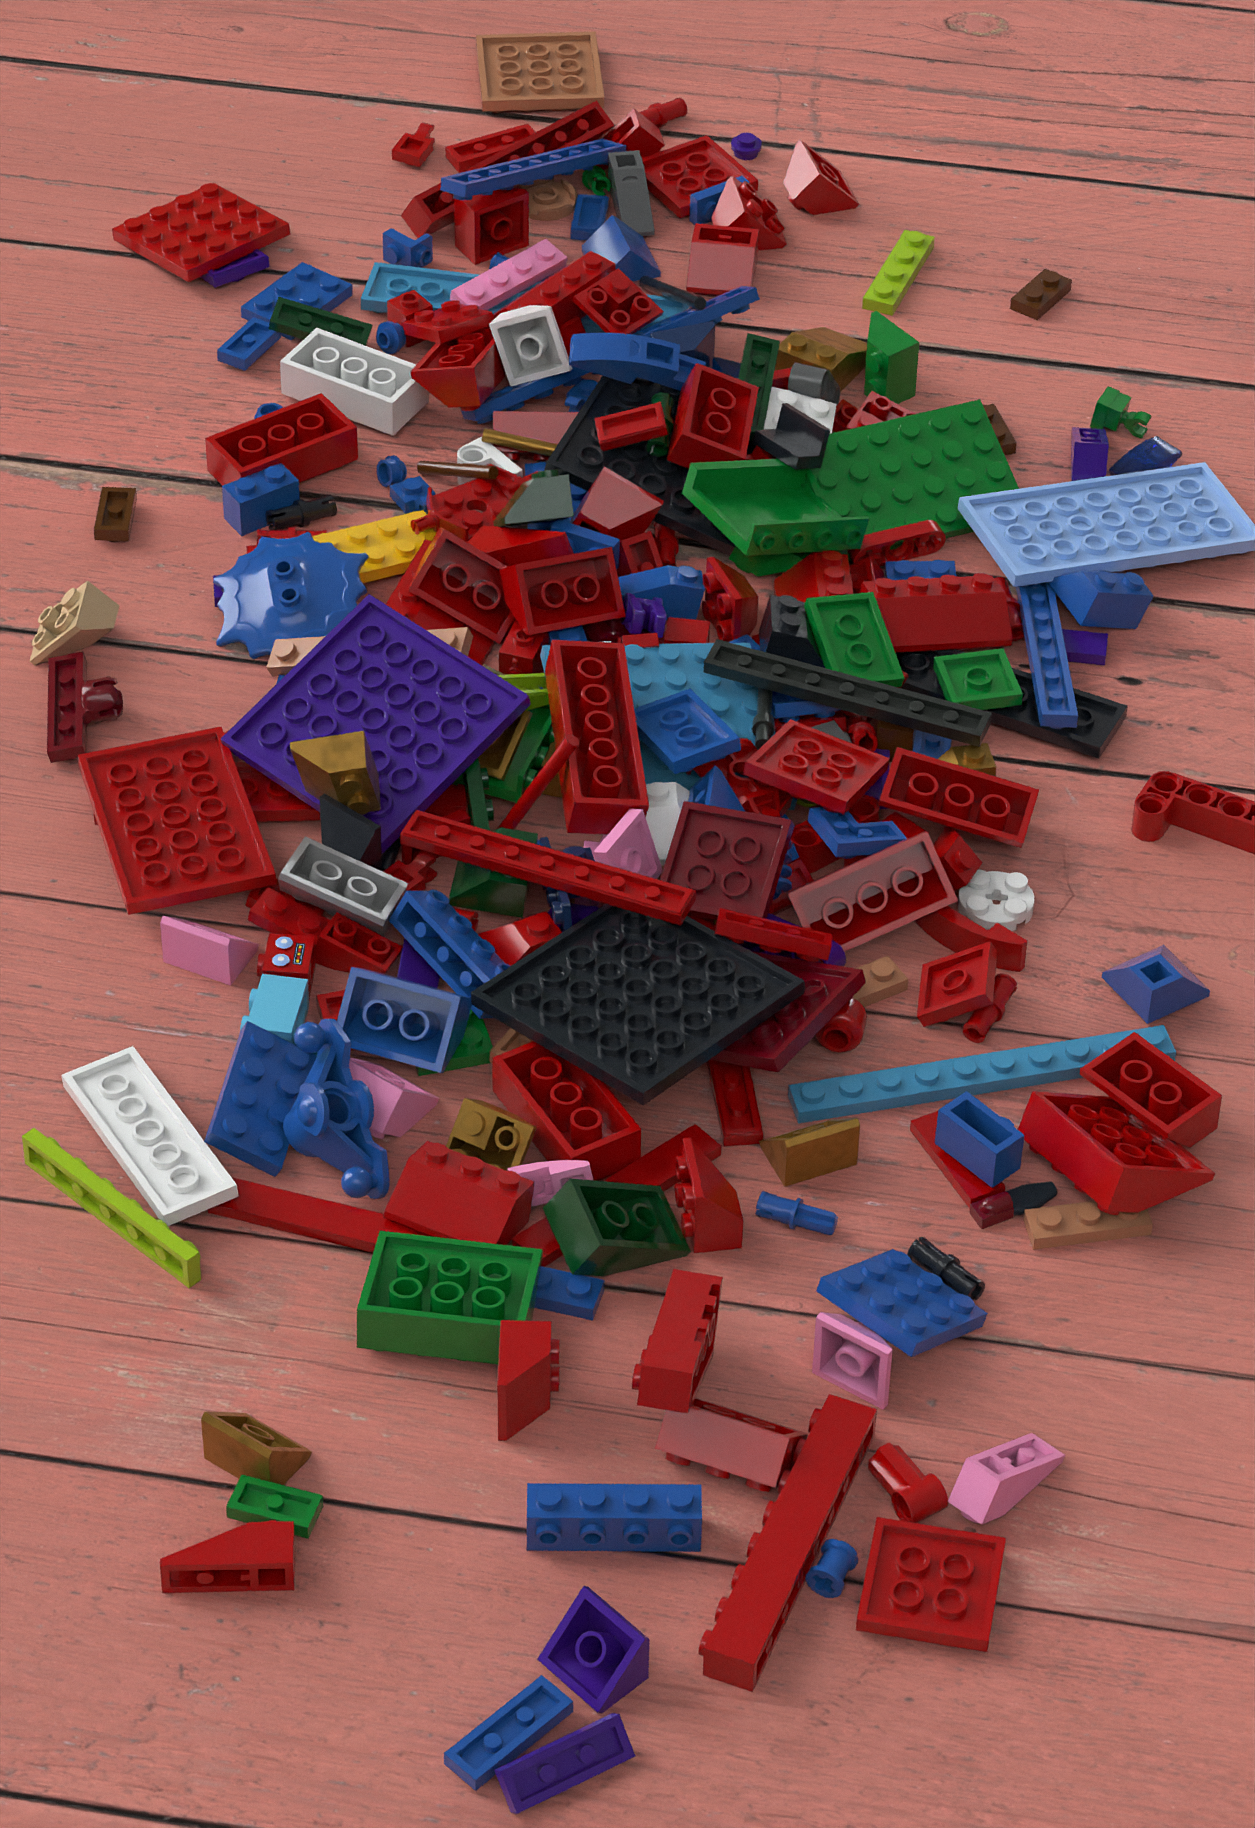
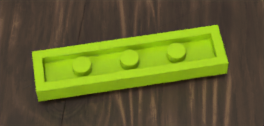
(898, 272)

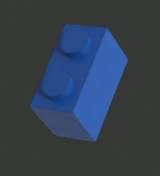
(251, 496)
(979, 1139)

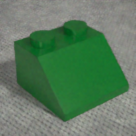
(890, 360)

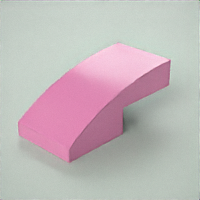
(551, 1176)

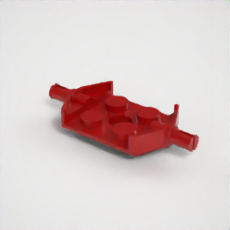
(456, 507)
(751, 794)

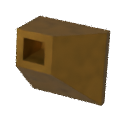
(490, 1134)

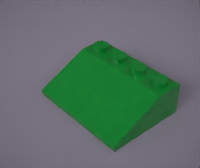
(444, 1295)

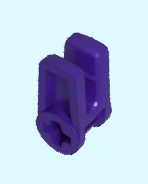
(643, 615)

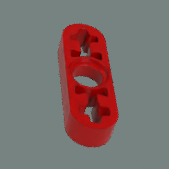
(880, 543)

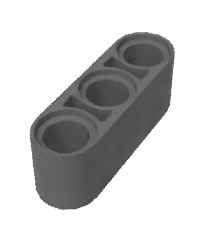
(814, 383)

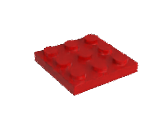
(689, 169)
(816, 767)
(931, 1584)

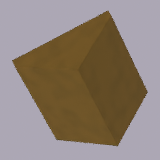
(813, 1150)
(250, 1447)

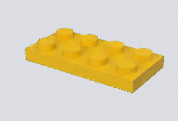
(387, 542)

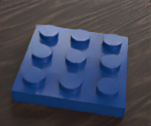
(902, 1302)

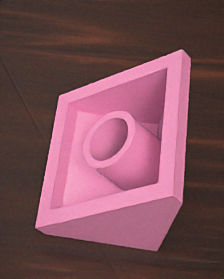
(204, 949)

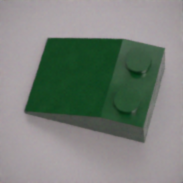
(613, 1226)

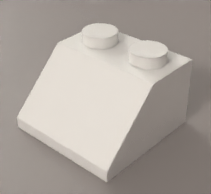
(529, 344)

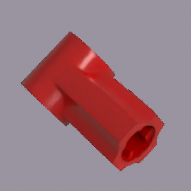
(911, 1492)

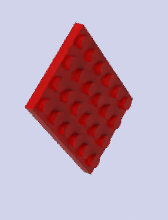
(175, 820)

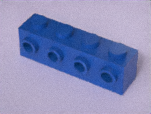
(447, 942)
(614, 1517)

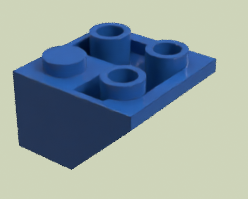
(1155, 984)

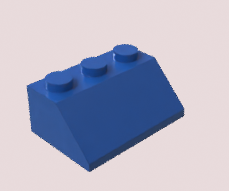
(403, 1019)

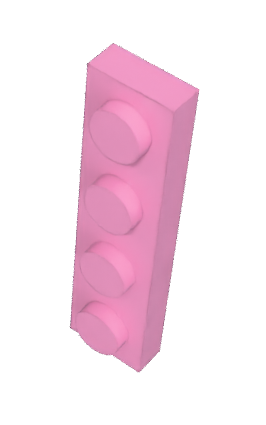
(511, 276)

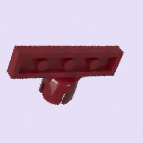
(75, 703)

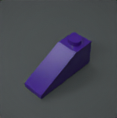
(1088, 453)

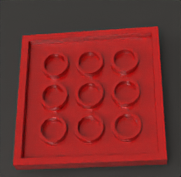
(200, 231)

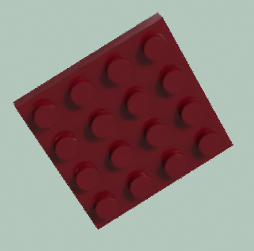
(791, 1028)

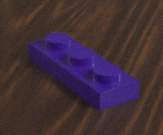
(564, 1763)

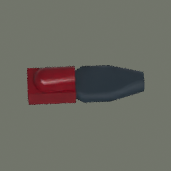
(1011, 1202)

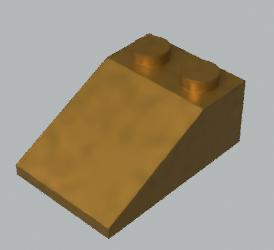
(824, 349)

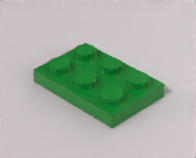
(854, 637)

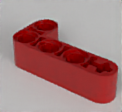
(1194, 807)

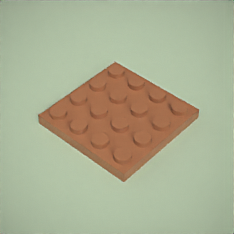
(539, 71)

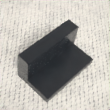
(796, 440)

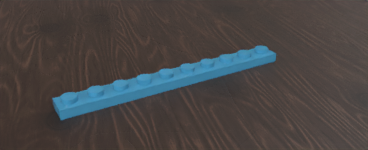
(955, 1076)

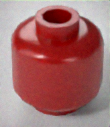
(844, 1029)

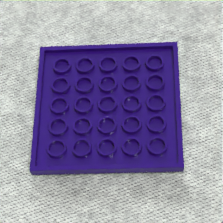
(409, 691)

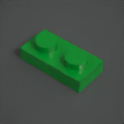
(265, 1501)

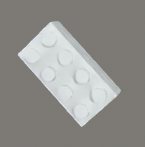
(355, 378)

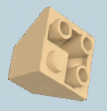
(73, 623)

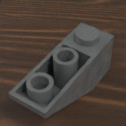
(630, 191)

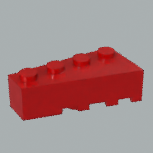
(680, 1343)

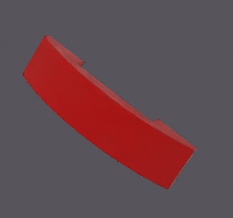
(961, 933)

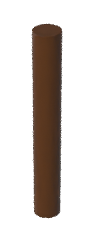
(457, 470)

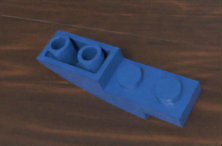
(631, 356)

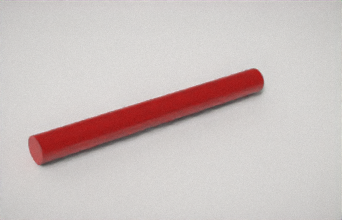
(540, 782)

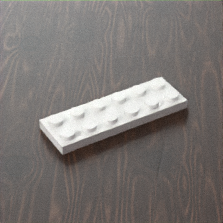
(149, 1136)

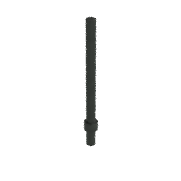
(763, 722)

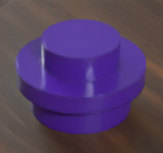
(746, 146)

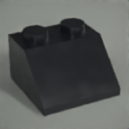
(788, 632)

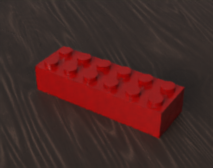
(595, 703)

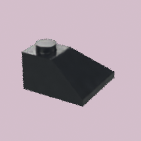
(350, 832)

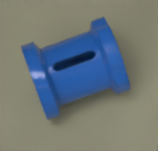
(831, 1569)

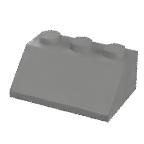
(342, 885)

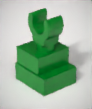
(1112, 411)

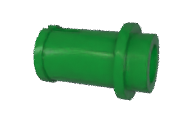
(596, 185)

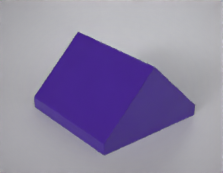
(597, 1652)

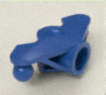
(336, 1113)

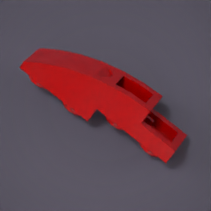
(338, 941)

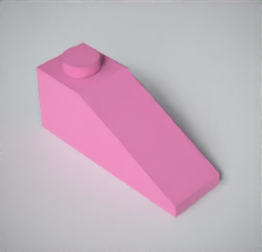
(1002, 1476)

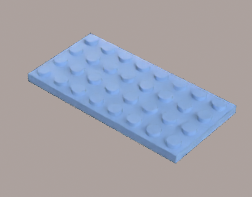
(1109, 523)

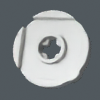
(1009, 888)

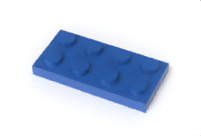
(257, 1097)

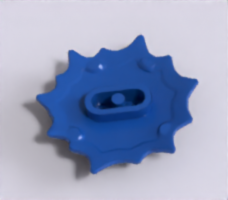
(287, 592)

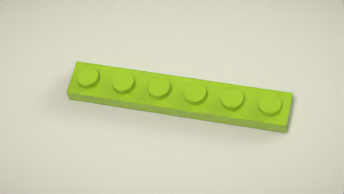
(112, 1208)

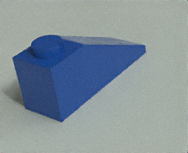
(677, 586)

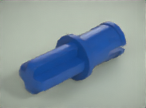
(796, 1213)

